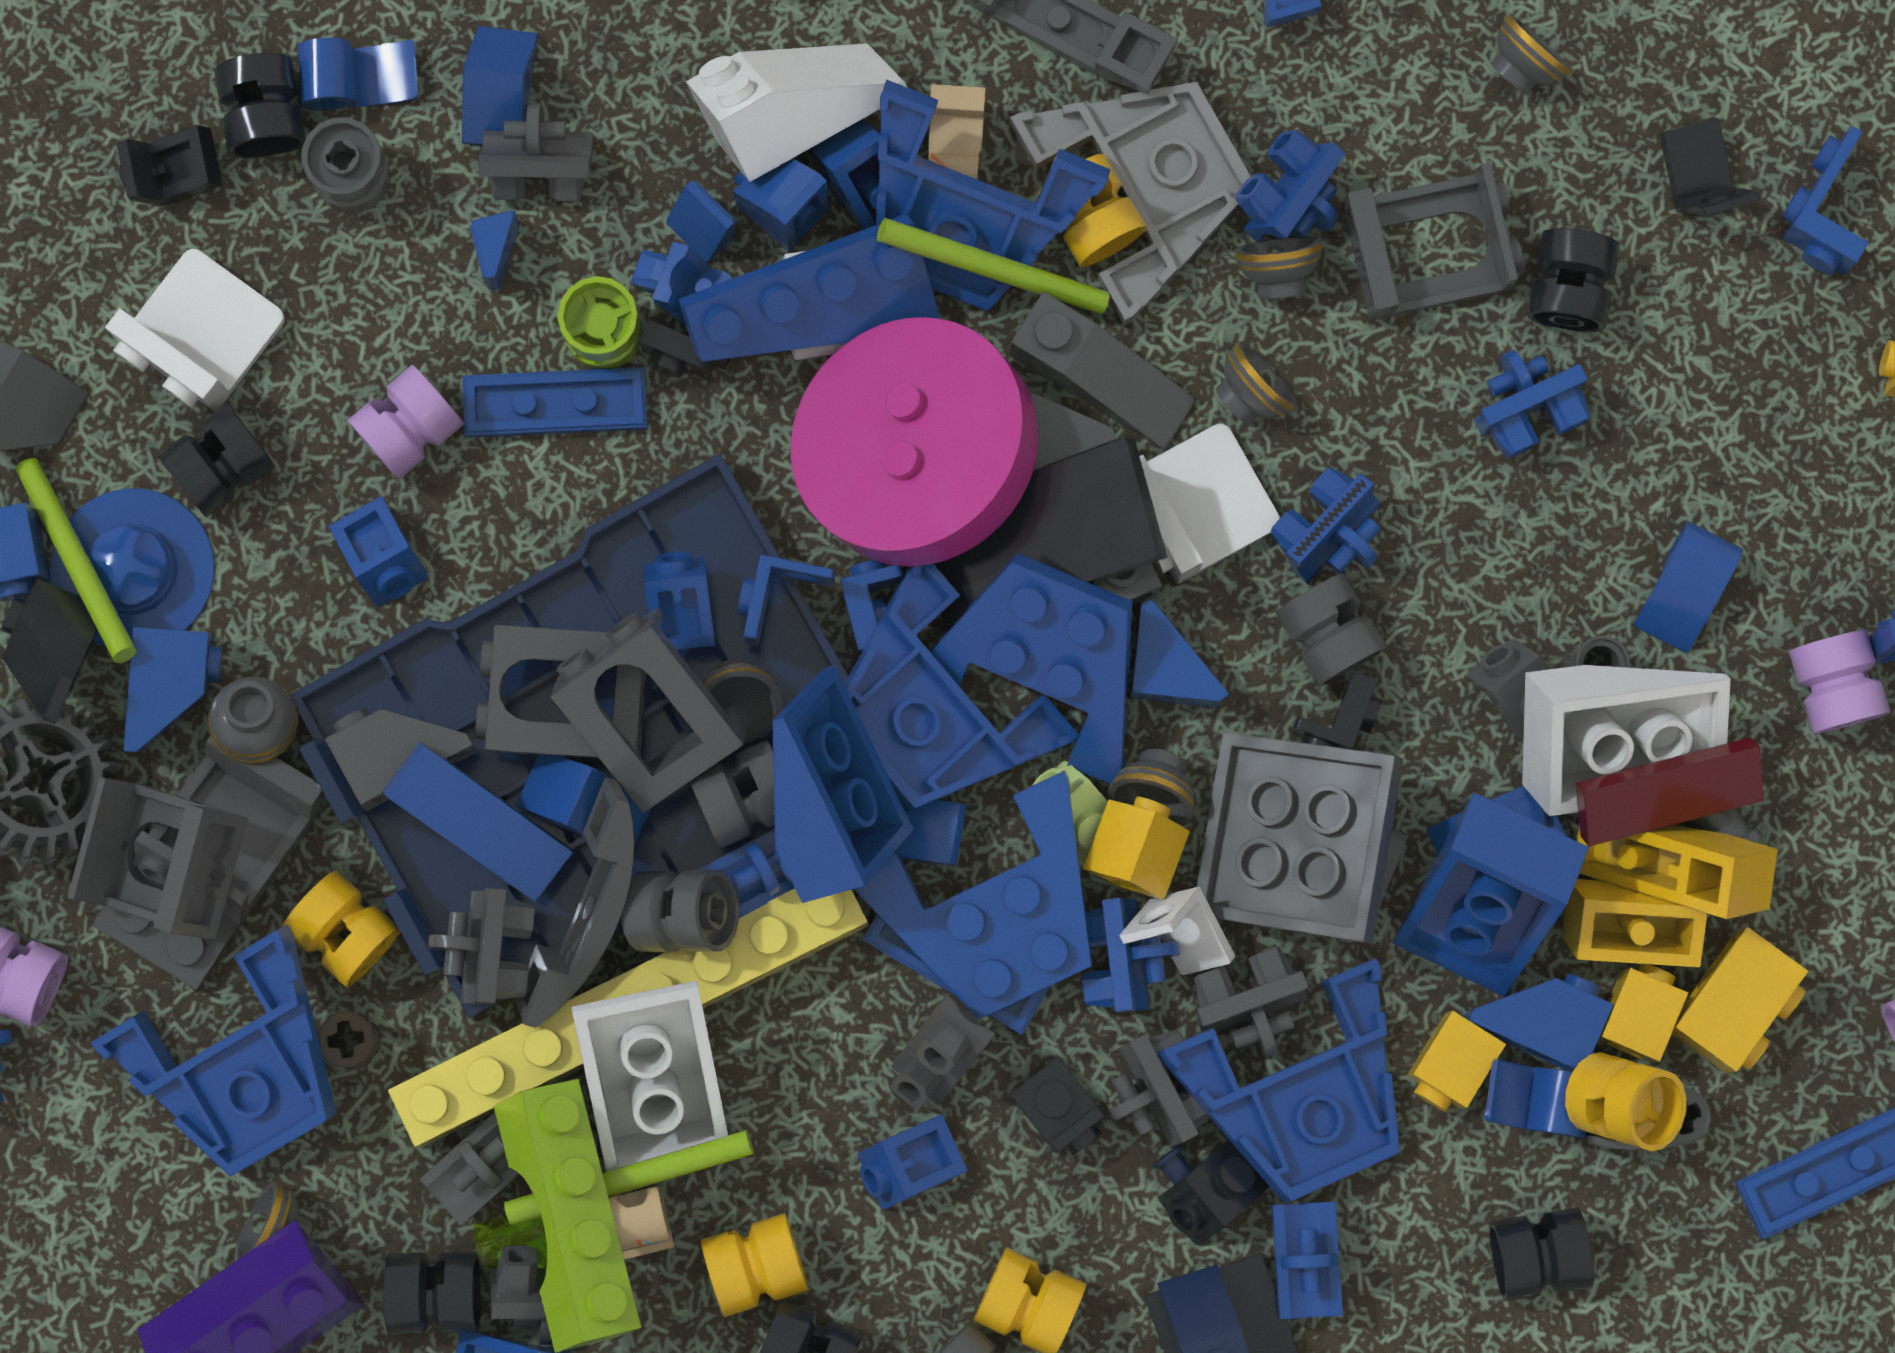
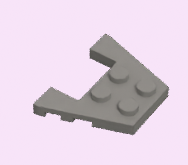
(1170, 165)

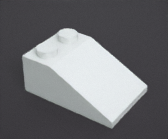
(787, 100)
(1611, 720)
(649, 1073)

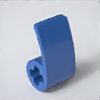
(348, 77)
(1688, 586)
(1529, 1099)

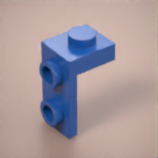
(1824, 242)

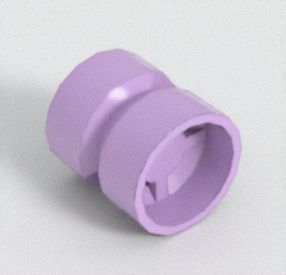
(405, 422)
(1839, 681)
(28, 978)

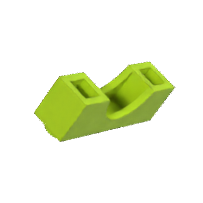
(586, 1275)

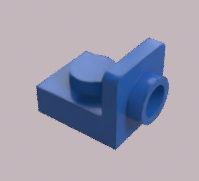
(378, 552)
(681, 593)
(863, 611)
(910, 1162)

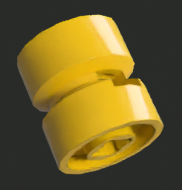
(1104, 222)
(326, 912)
(1625, 1101)
(754, 1265)
(1030, 1302)

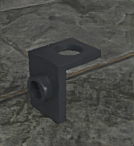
(1701, 170)

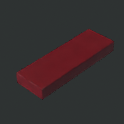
(1669, 791)

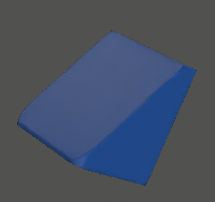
(701, 221)
(494, 242)
(935, 833)

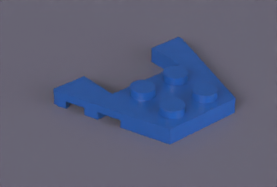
(968, 208)
(1058, 641)
(922, 719)
(1006, 931)
(251, 1086)
(1314, 1116)

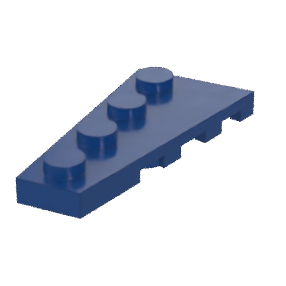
(810, 299)

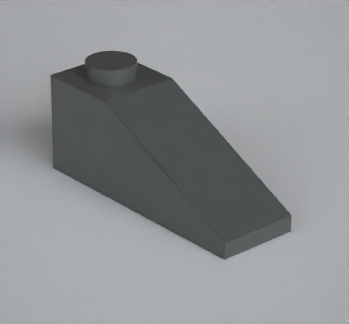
(1100, 371)

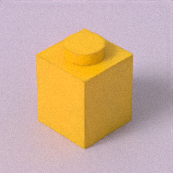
(1137, 847)
(1643, 1012)
(1454, 1062)

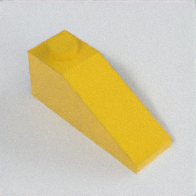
(1688, 868)

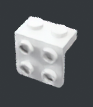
(198, 330)
(1206, 502)

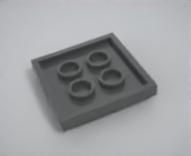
(1299, 836)

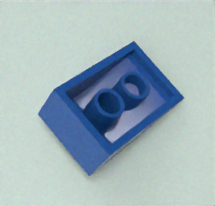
(831, 793)
(1491, 894)

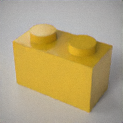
(1631, 927)
(1739, 1001)

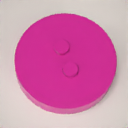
(914, 441)

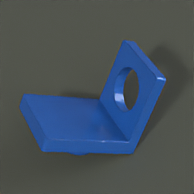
(756, 592)

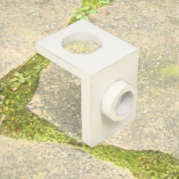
(1187, 920)

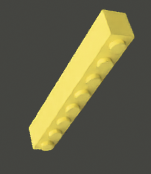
(536, 1057)

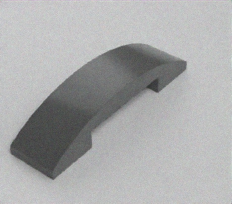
(1089, 37)
(560, 973)

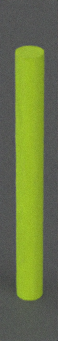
(992, 266)
(76, 560)
(650, 1171)

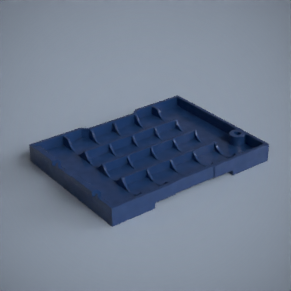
(436, 678)

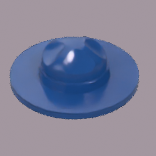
(146, 556)

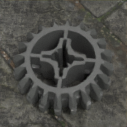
(48, 803)

